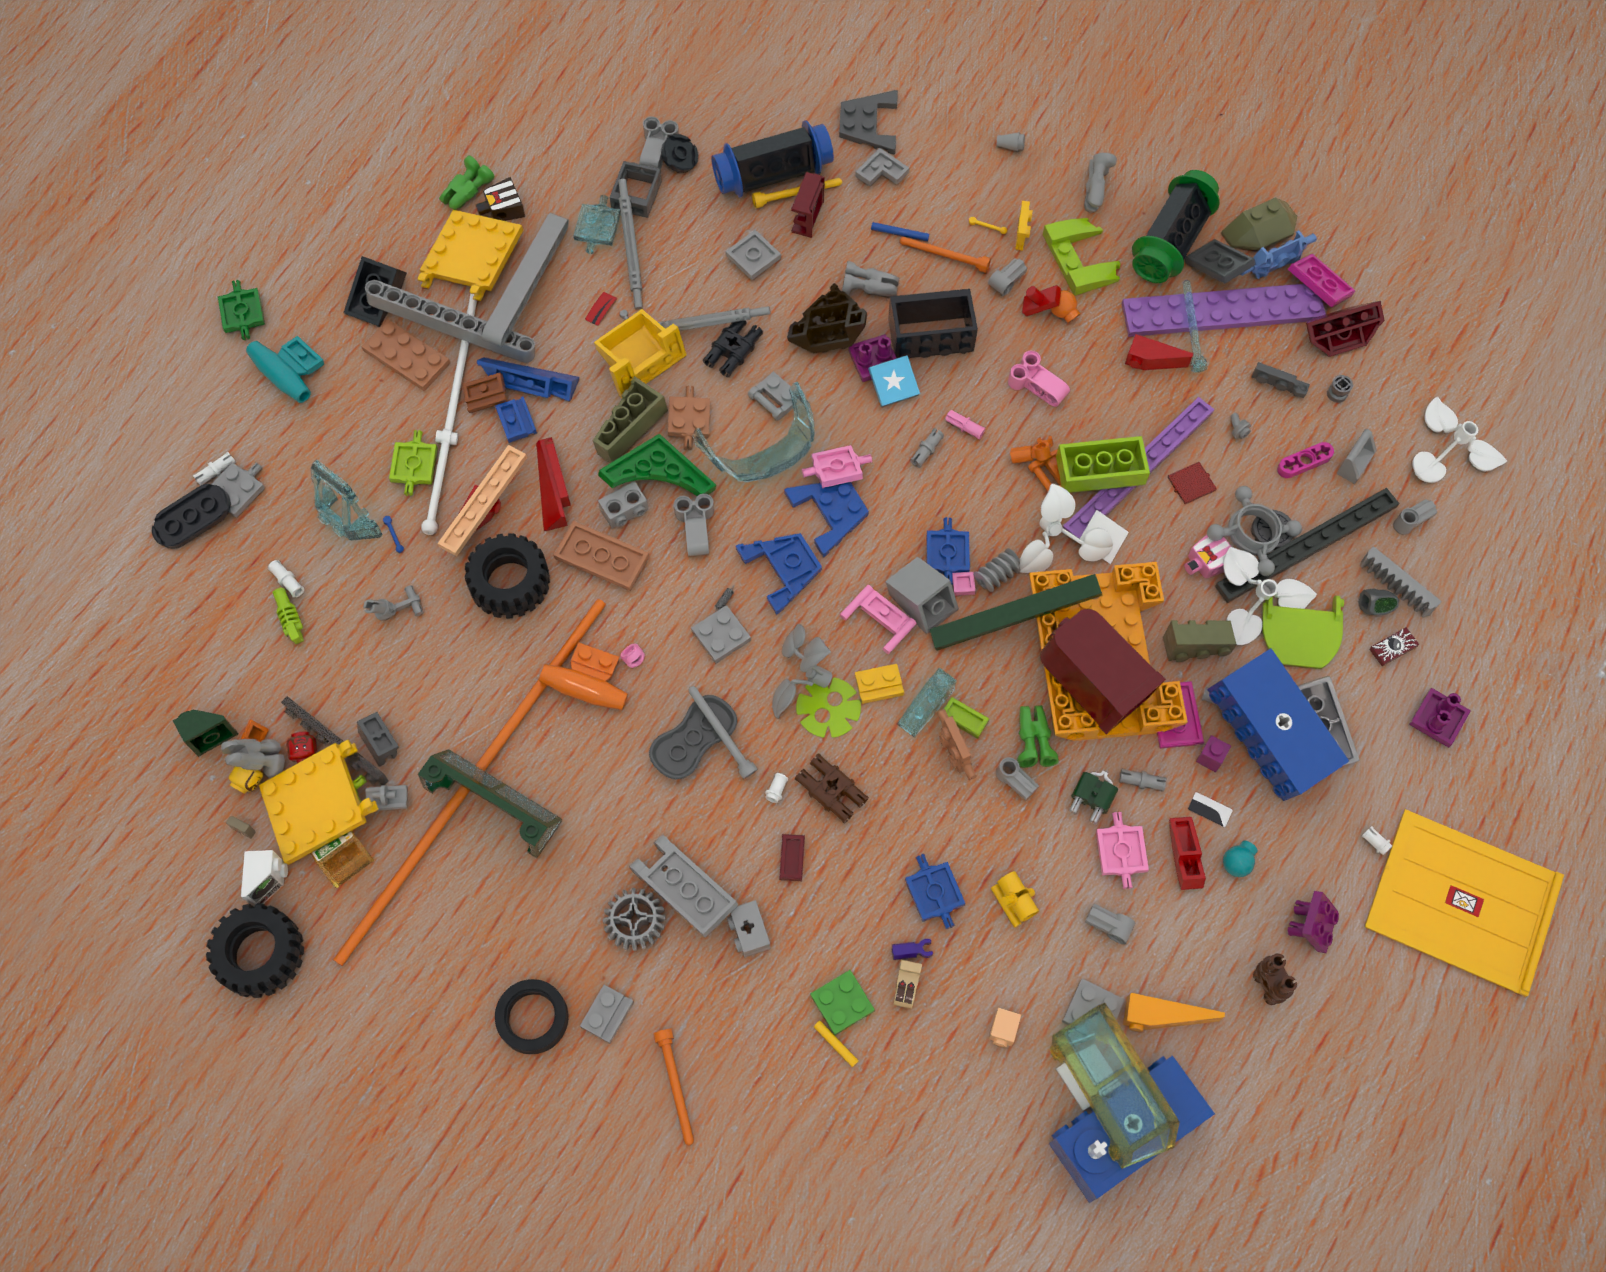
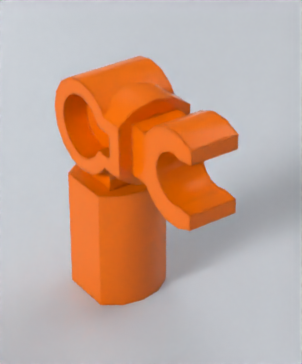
(1040, 451)

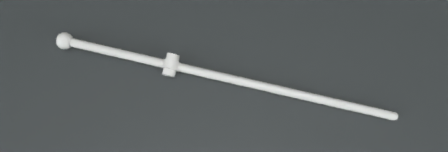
(446, 436)

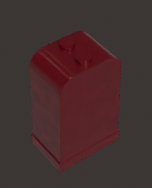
(1099, 668)

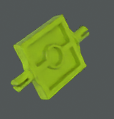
(413, 463)

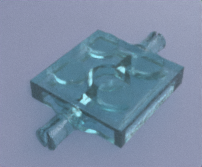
(597, 224)

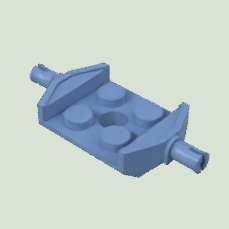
(1279, 257)

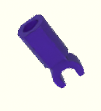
(911, 950)

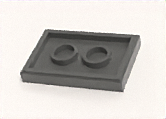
(1219, 261)

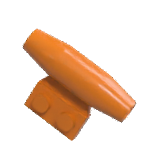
(587, 678)

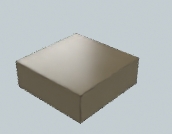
(241, 827)

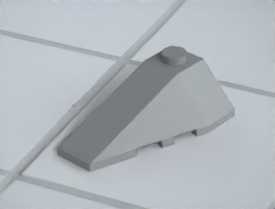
(1325, 702)

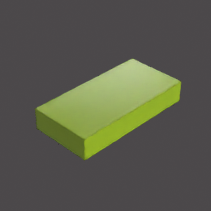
(966, 717)

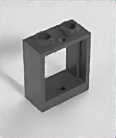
(632, 170)

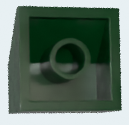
(203, 730)

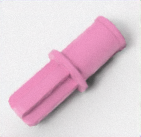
(965, 424)

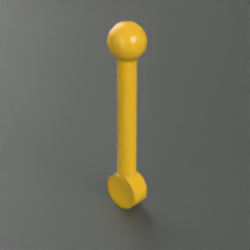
(972, 221)

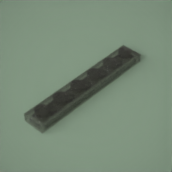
(326, 737)

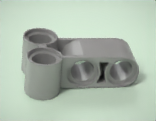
(655, 136)
(695, 521)

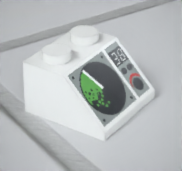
(262, 876)

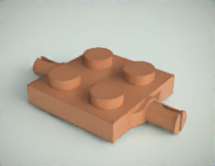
(687, 415)
(953, 740)

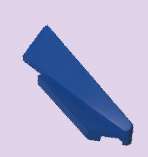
(531, 379)

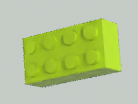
(1102, 464)

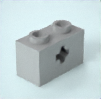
(758, 939)

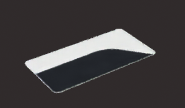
(1210, 809)

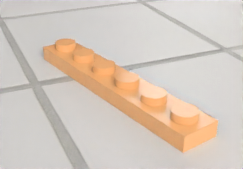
(482, 500)

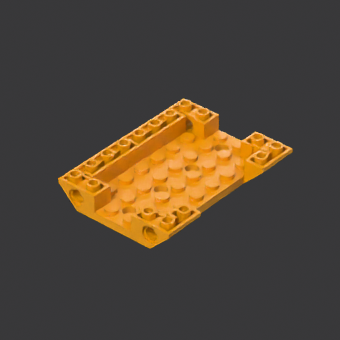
(1125, 595)

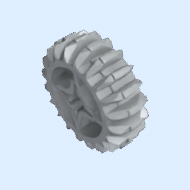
(624, 919)

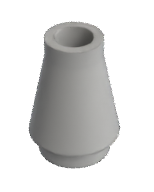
(1011, 141)

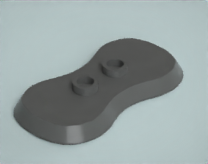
(681, 749)

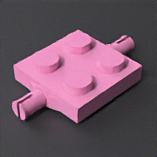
(837, 466)
(1122, 850)

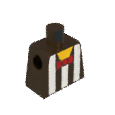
(502, 201)

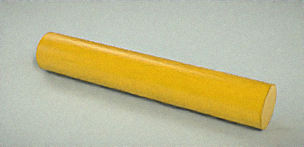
(836, 1044)

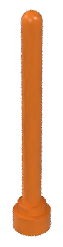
(981, 263)
(664, 1040)

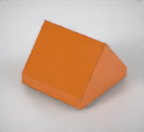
(254, 731)

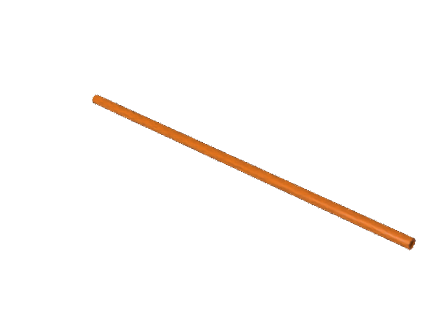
(461, 793)

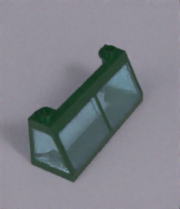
(447, 768)

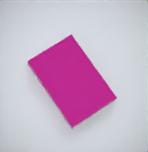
(1321, 280)
(1187, 734)

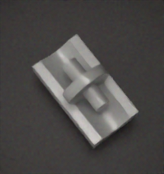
(388, 796)

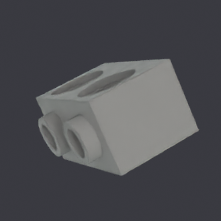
(620, 501)

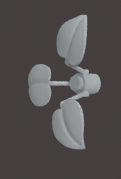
(813, 654)

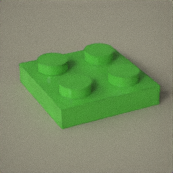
(842, 1002)

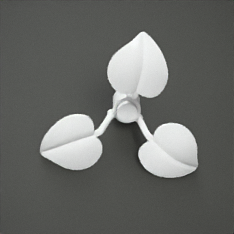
(1440, 418)
(1055, 506)
(1241, 567)

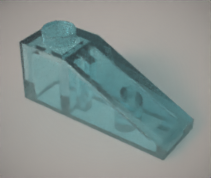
(927, 702)

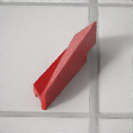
(552, 486)

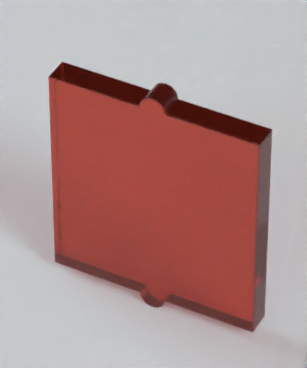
(1192, 483)

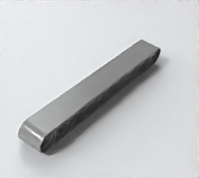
(525, 280)
(440, 319)

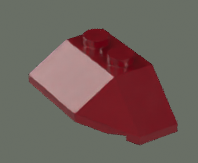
(1345, 328)

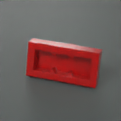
(1039, 301)

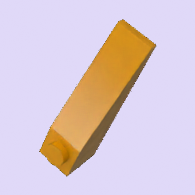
(1155, 1013)

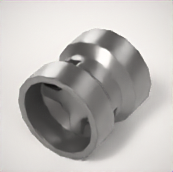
(1339, 388)

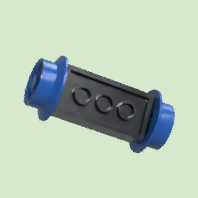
(772, 159)

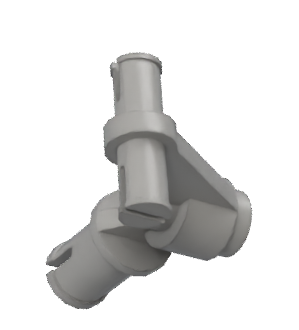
(384, 609)

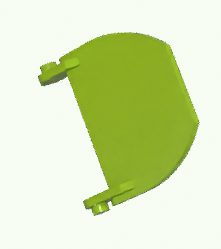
(1303, 635)

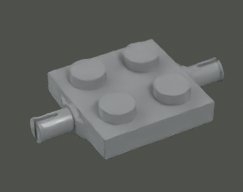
(240, 486)

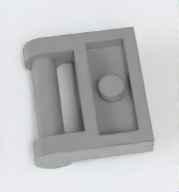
(777, 390)

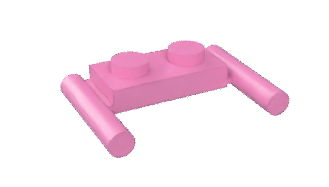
(882, 612)

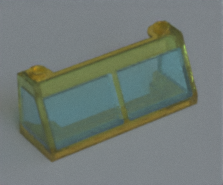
(1116, 1086)

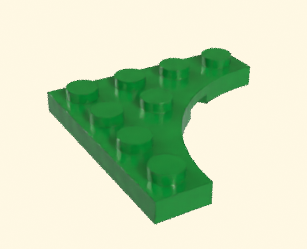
(657, 461)

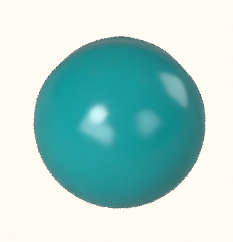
(1240, 859)

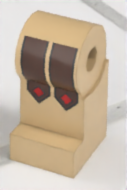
(907, 983)

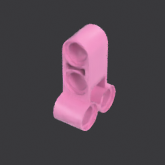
(1038, 379)

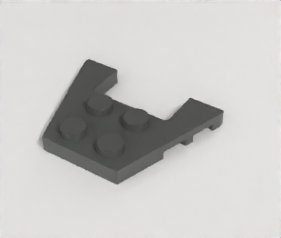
(859, 120)

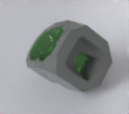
(1378, 601)

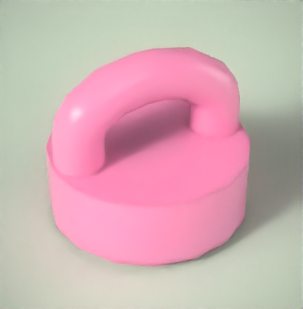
(632, 653)

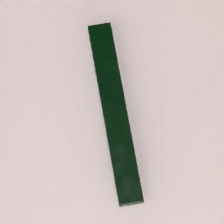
(1015, 612)

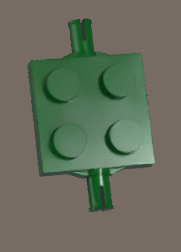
(241, 310)

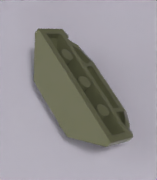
(1261, 225)

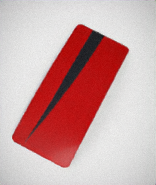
(600, 308)

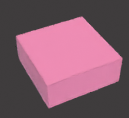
(963, 583)

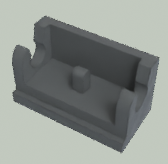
(377, 738)

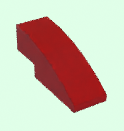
(1187, 853)

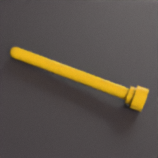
(760, 199)

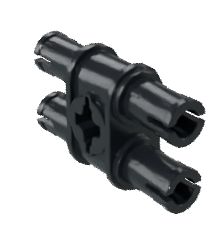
(732, 347)

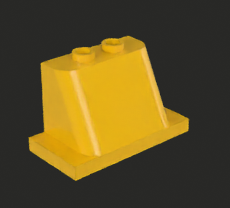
(640, 349)

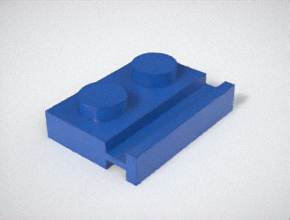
(515, 419)

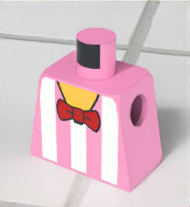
(1207, 557)

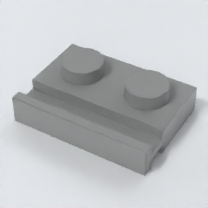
(606, 1014)

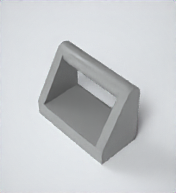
(1358, 457)

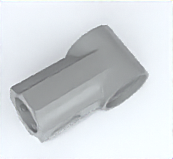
(1004, 280)
(1414, 516)
(1018, 780)
(1115, 925)

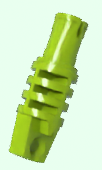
(288, 616)

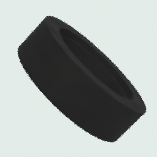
(518, 991)

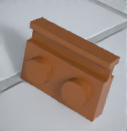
(484, 392)

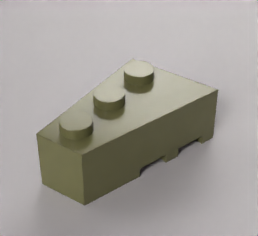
(1198, 640)

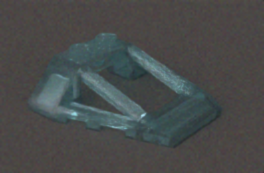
(325, 497)

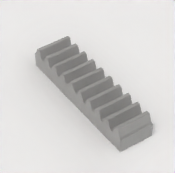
(1401, 581)

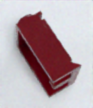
(808, 204)

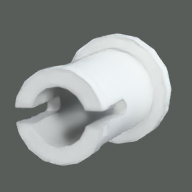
(776, 788)
(1377, 841)

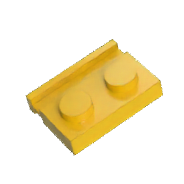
(1023, 230)
(879, 683)

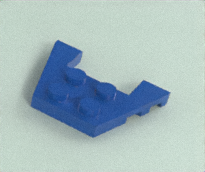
(838, 505)
(791, 561)

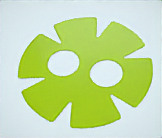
(837, 723)

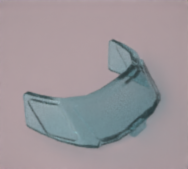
(778, 456)

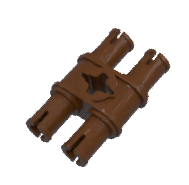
(831, 778)
(1274, 979)

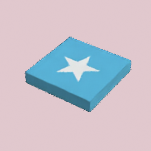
(894, 381)

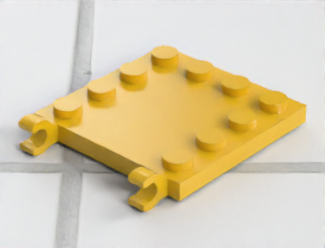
(470, 252)
(314, 802)

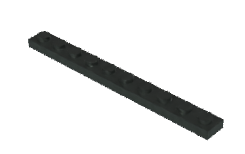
(1317, 539)

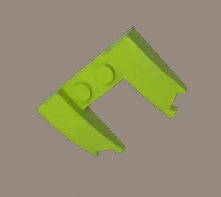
(1079, 278)

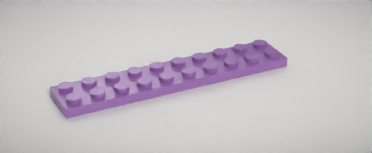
(1222, 309)

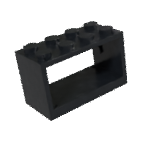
(928, 308)

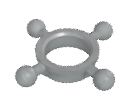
(1245, 543)

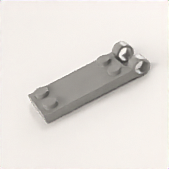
(686, 888)

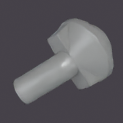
(1242, 428)

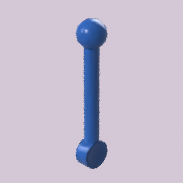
(387, 520)

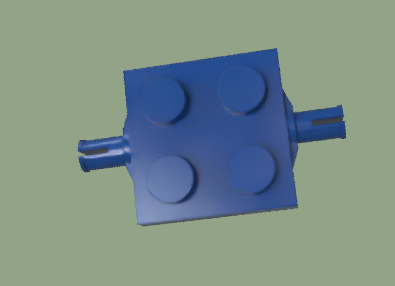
(948, 550)
(935, 891)

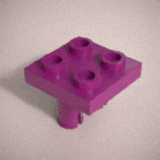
(871, 353)
(1440, 716)
(1319, 921)

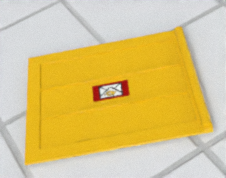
(1465, 902)

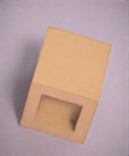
(1004, 1028)

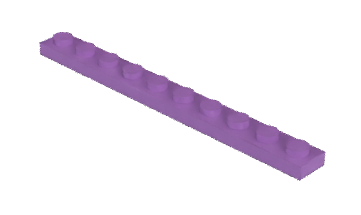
(1156, 453)

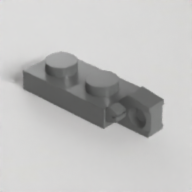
(1280, 379)

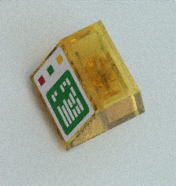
(342, 858)

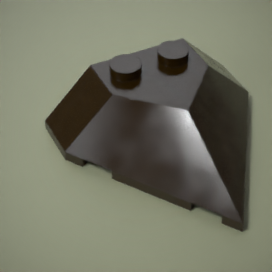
(829, 323)

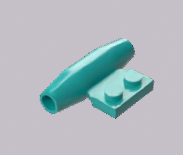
(287, 366)

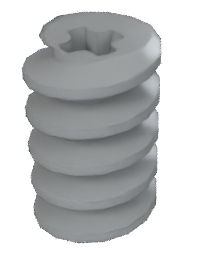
(997, 570)

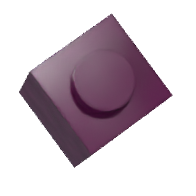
(1213, 753)

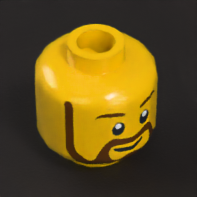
(244, 779)

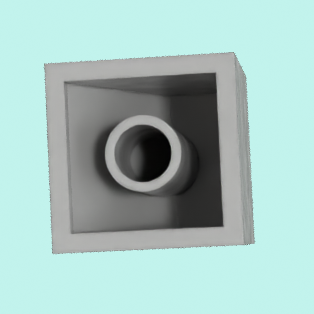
(923, 594)

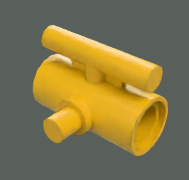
(1015, 899)

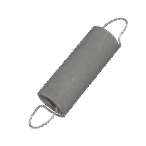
(724, 598)

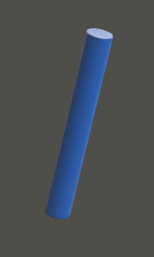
(900, 231)

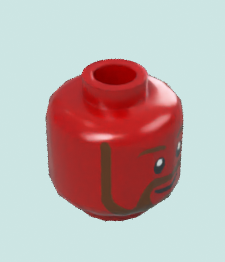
(301, 746)

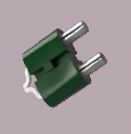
(1094, 793)

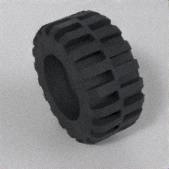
(502, 551)
(232, 933)

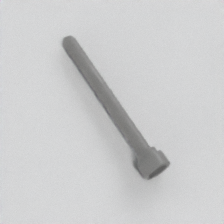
(745, 766)

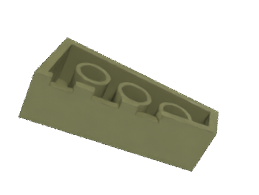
(629, 420)

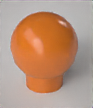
(1067, 308)

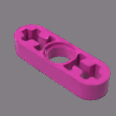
(1311, 453)

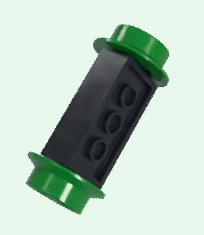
(1174, 231)

